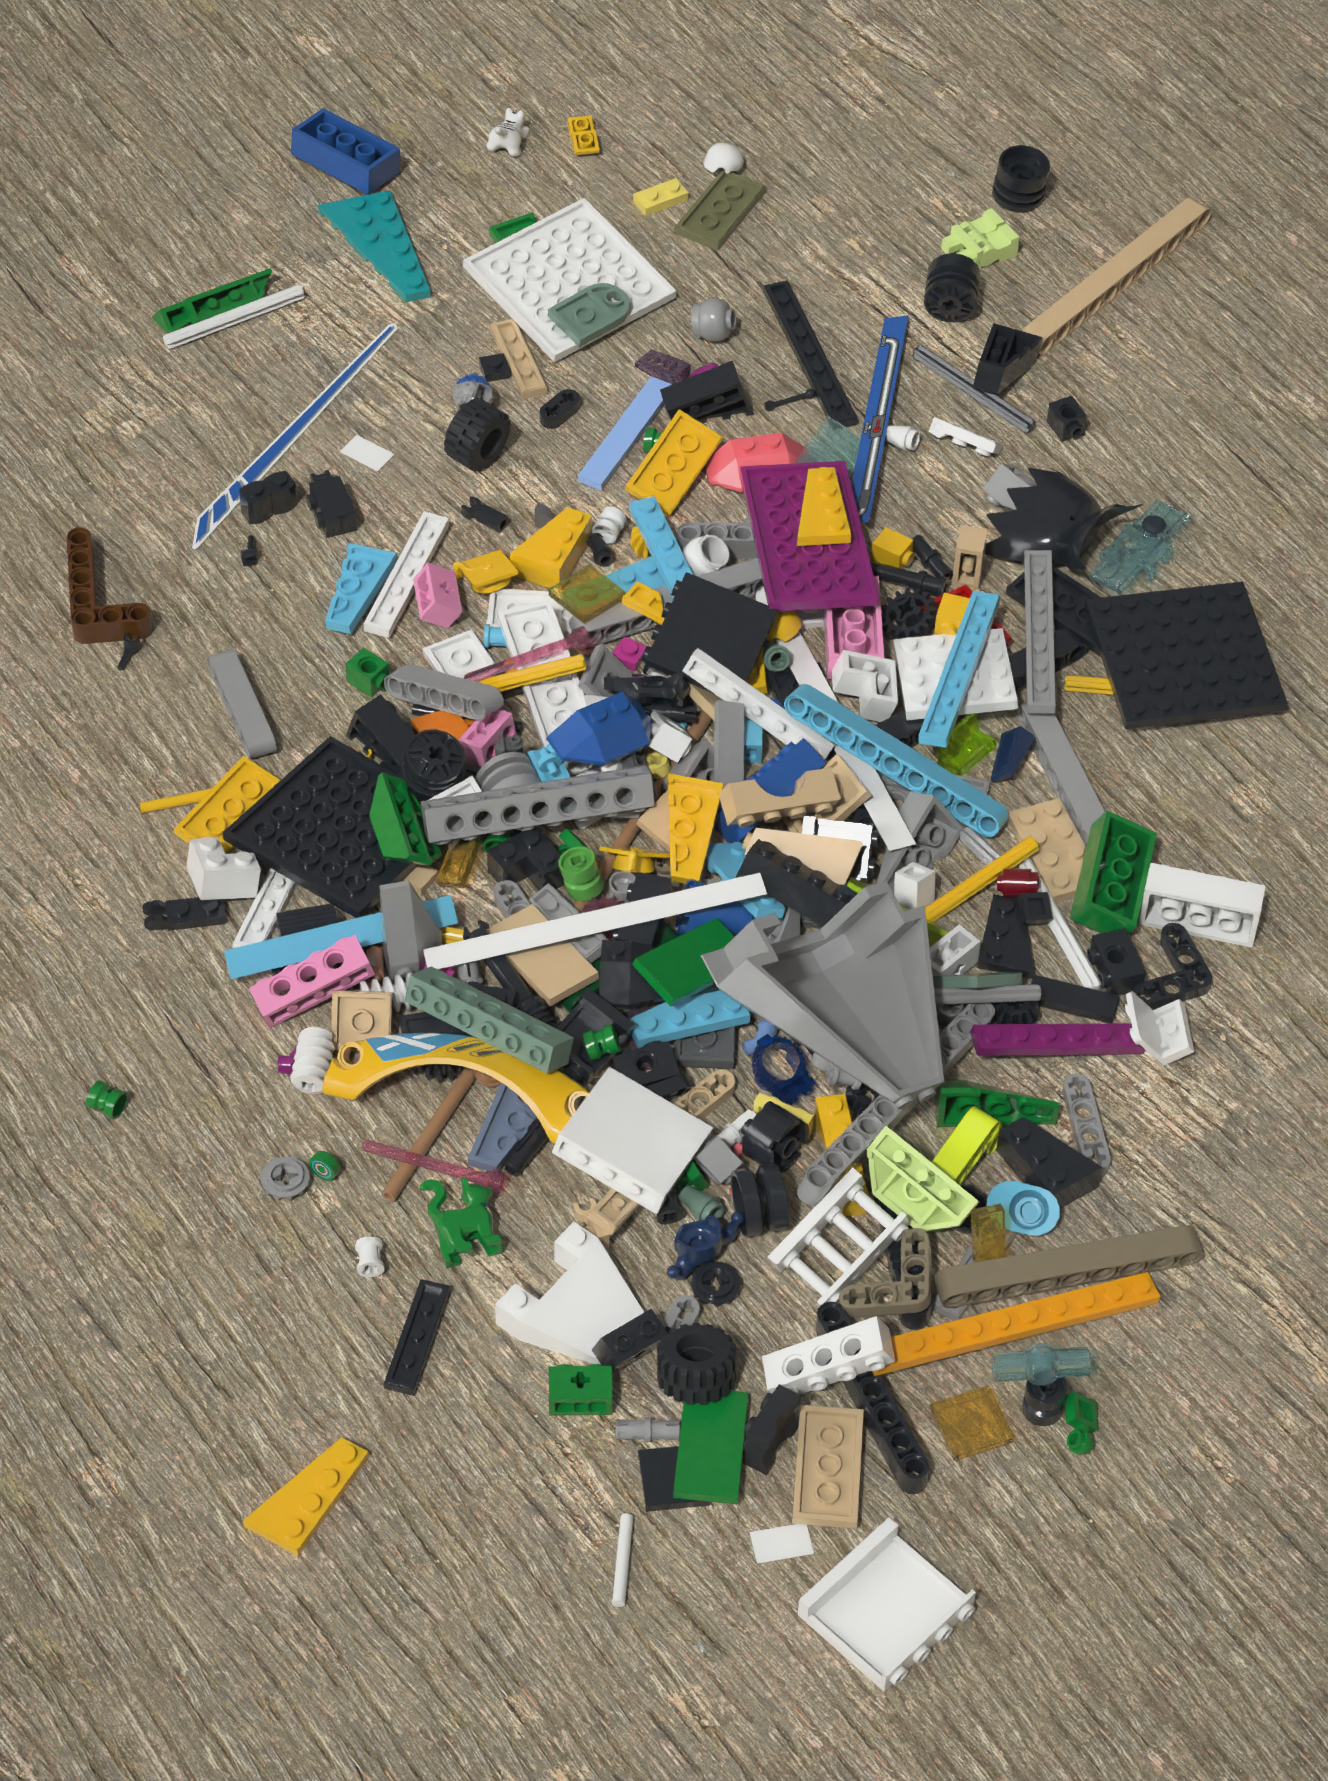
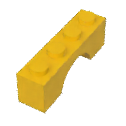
(831, 1120)

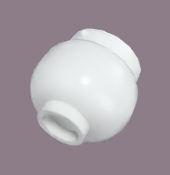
(706, 554)

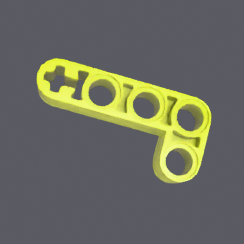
(967, 1143)

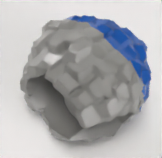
(470, 388)

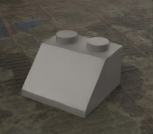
(696, 764)

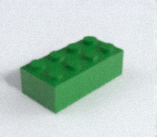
(1113, 874)

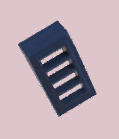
(1010, 752)

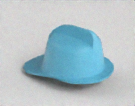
(1026, 1207)

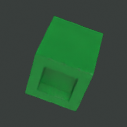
(367, 672)

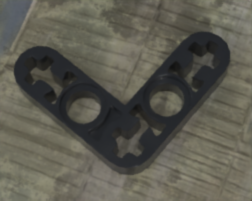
(1184, 972)

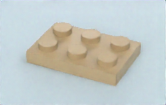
(851, 792)

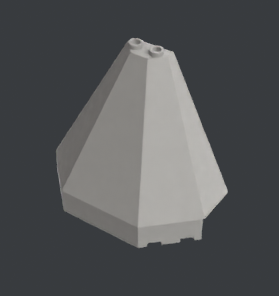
(847, 991)

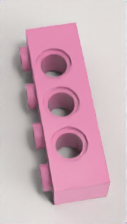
(308, 994)

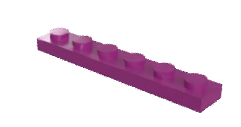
(1053, 1039)

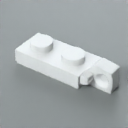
(963, 436)

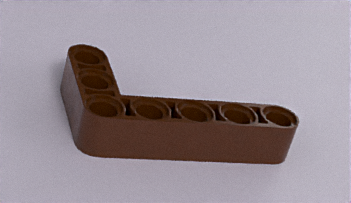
(95, 622)

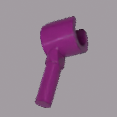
(286, 1062)

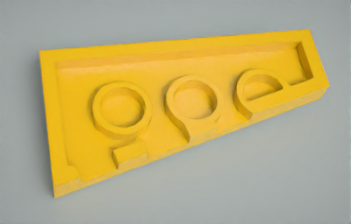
(823, 510)
(691, 824)
(306, 1500)

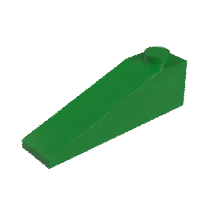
(957, 1097)

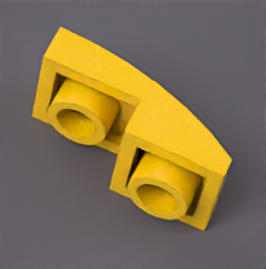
(582, 135)

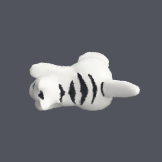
(509, 134)

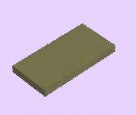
(720, 209)

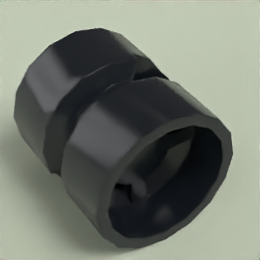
(1044, 1403)

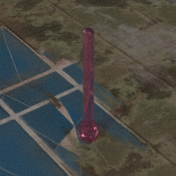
(576, 639)
(489, 1179)

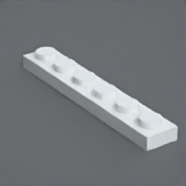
(400, 582)
(756, 705)

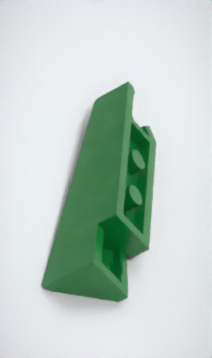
(212, 302)

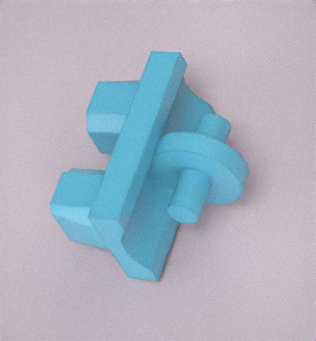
(548, 764)

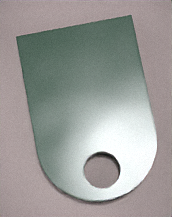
(590, 313)
(978, 980)

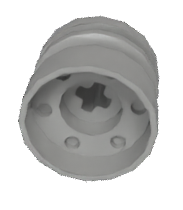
(508, 771)

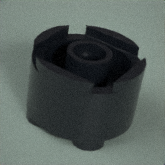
(774, 1137)

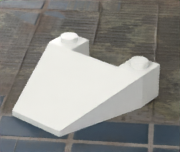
(579, 1307)

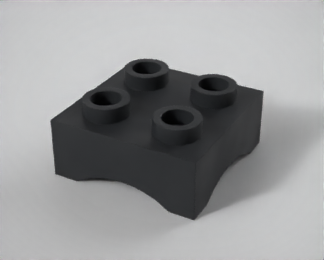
(770, 1428)

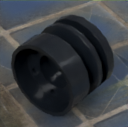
(1021, 178)
(952, 287)
(431, 763)

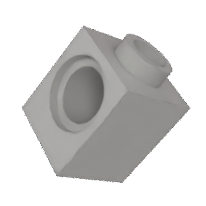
(717, 1160)

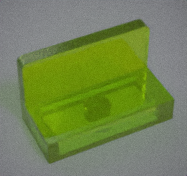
(965, 746)

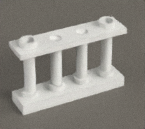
(830, 1211)

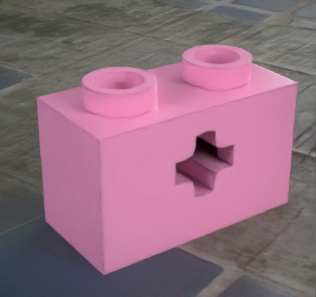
(437, 595)

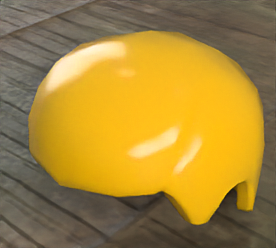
(785, 626)

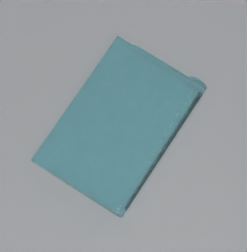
(832, 443)

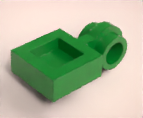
(1081, 1415)

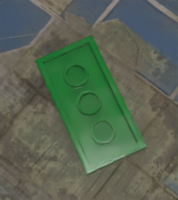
(677, 966)
(711, 1450)

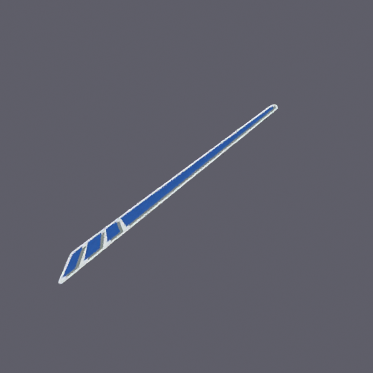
(229, 498)

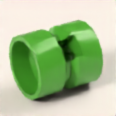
(581, 873)

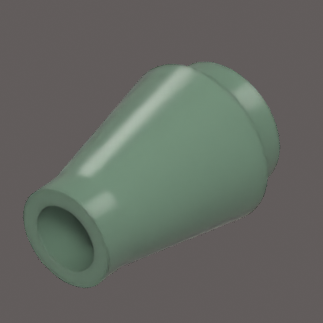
(778, 661)
(701, 1203)

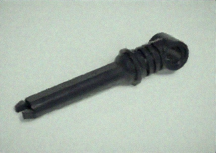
(510, 979)

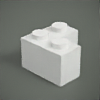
(869, 679)
(221, 874)

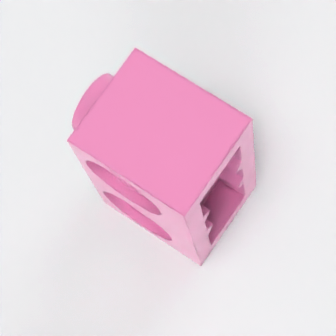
(480, 737)

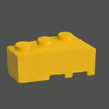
(553, 549)

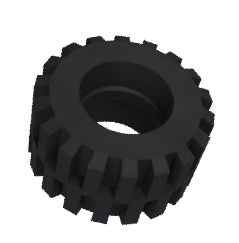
(477, 434)
(696, 1364)

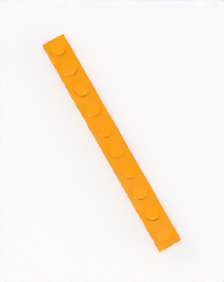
(1021, 1321)

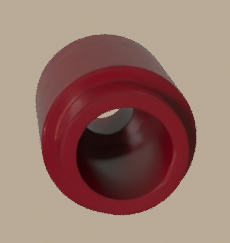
(1017, 881)

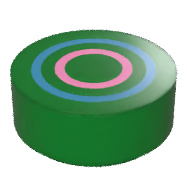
(324, 1165)

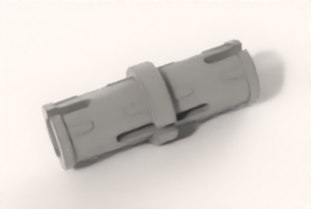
(647, 1429)

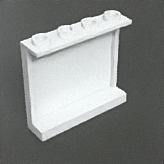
(631, 1139)
(885, 1607)

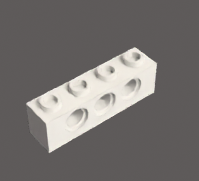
(840, 1345)

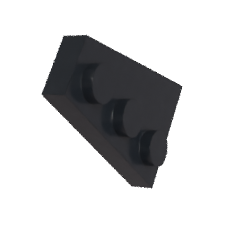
(1006, 940)

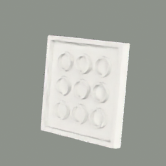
(922, 663)

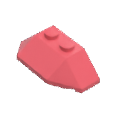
(768, 449)

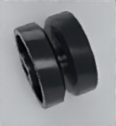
(760, 1199)

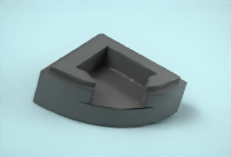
(542, 515)

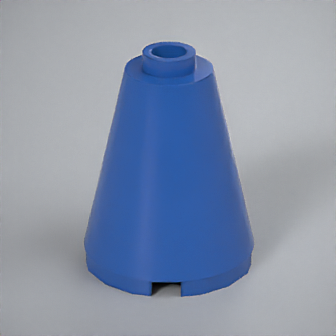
(731, 915)

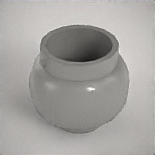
(713, 319)

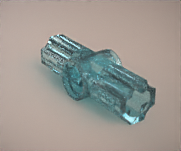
(1041, 1364)

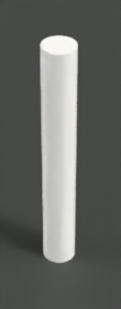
(622, 1560)

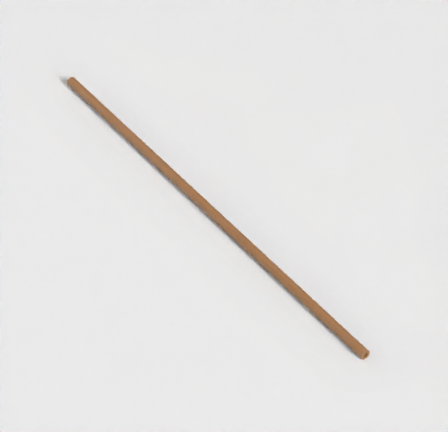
(467, 1076)

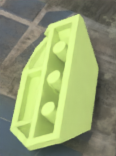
(915, 1185)

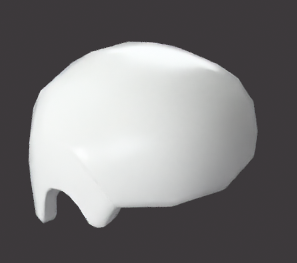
(723, 156)

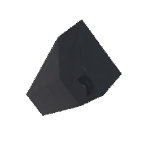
(621, 982)

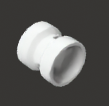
(610, 523)

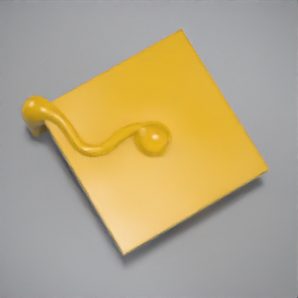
(486, 572)
(634, 859)

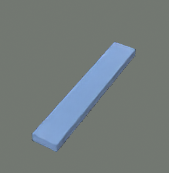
(624, 435)

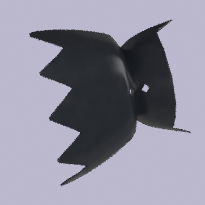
(1045, 522)

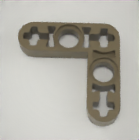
(901, 1290)

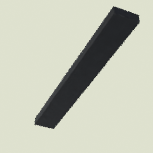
(809, 353)

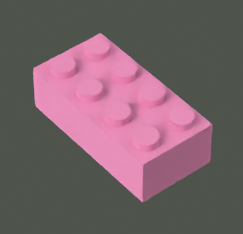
(853, 630)

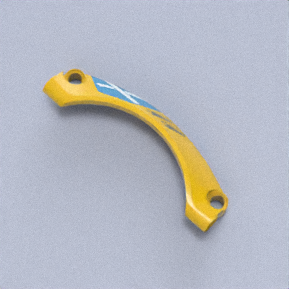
(550, 1096)

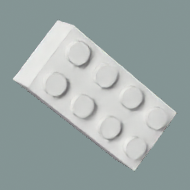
(1202, 903)

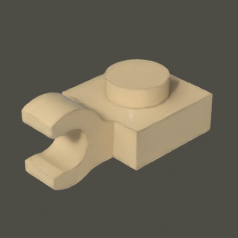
(582, 1215)

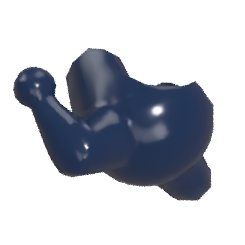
(701, 1242)

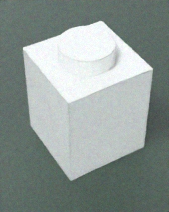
(914, 885)

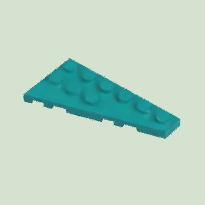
(379, 236)

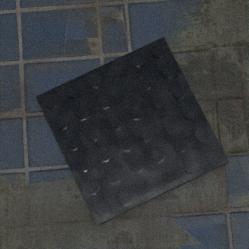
(1185, 655)
(320, 829)

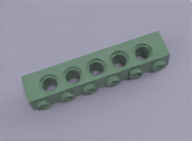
(489, 1019)

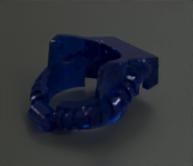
(785, 1090)

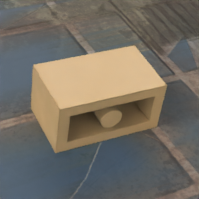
(969, 556)

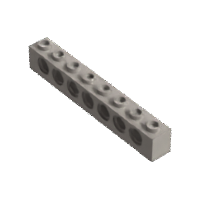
(552, 792)

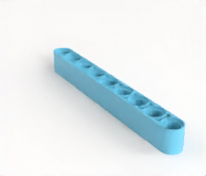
(882, 759)

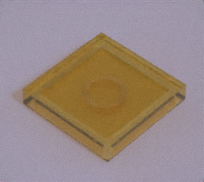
(586, 593)
(971, 1423)

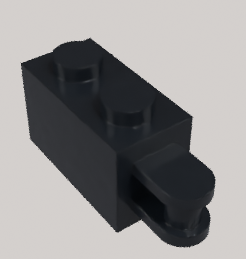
(331, 505)

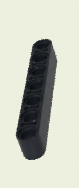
(879, 1409)

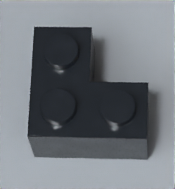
(524, 857)

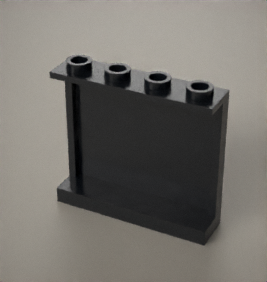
(715, 621)

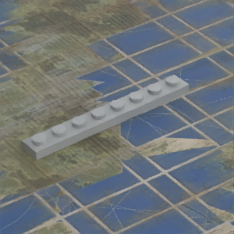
(1039, 631)

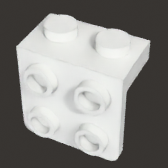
(1160, 1031)

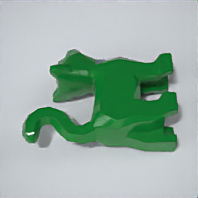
(463, 1224)

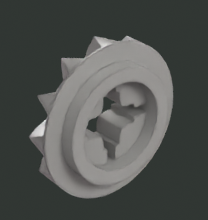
(294, 1169)

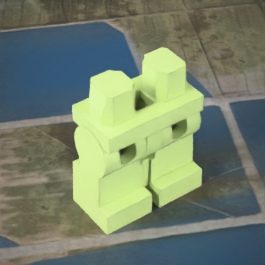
(983, 239)

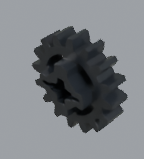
(908, 614)

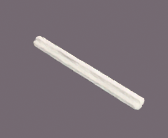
(233, 316)
(1066, 937)

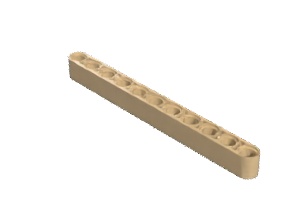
(1118, 273)

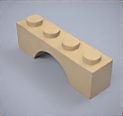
(747, 802)

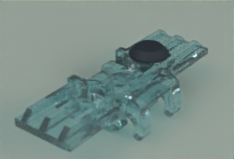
(1148, 545)

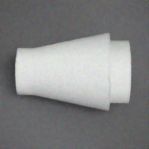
(903, 437)

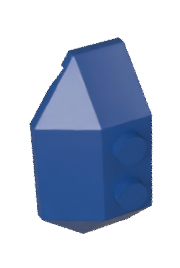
(603, 731)

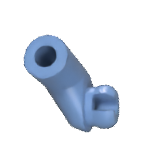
(764, 1028)

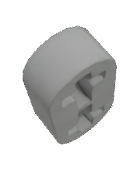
(673, 1319)

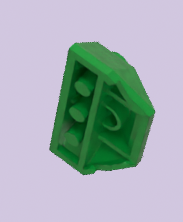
(399, 823)

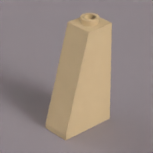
(822, 853)

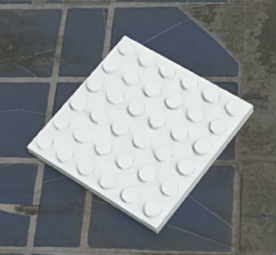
(558, 260)

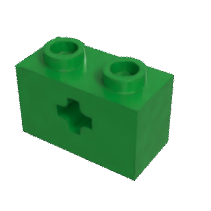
(580, 1390)

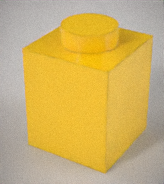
(892, 549)
(950, 614)

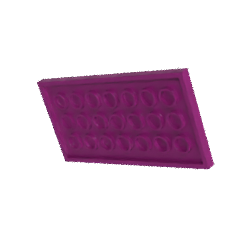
(807, 574)

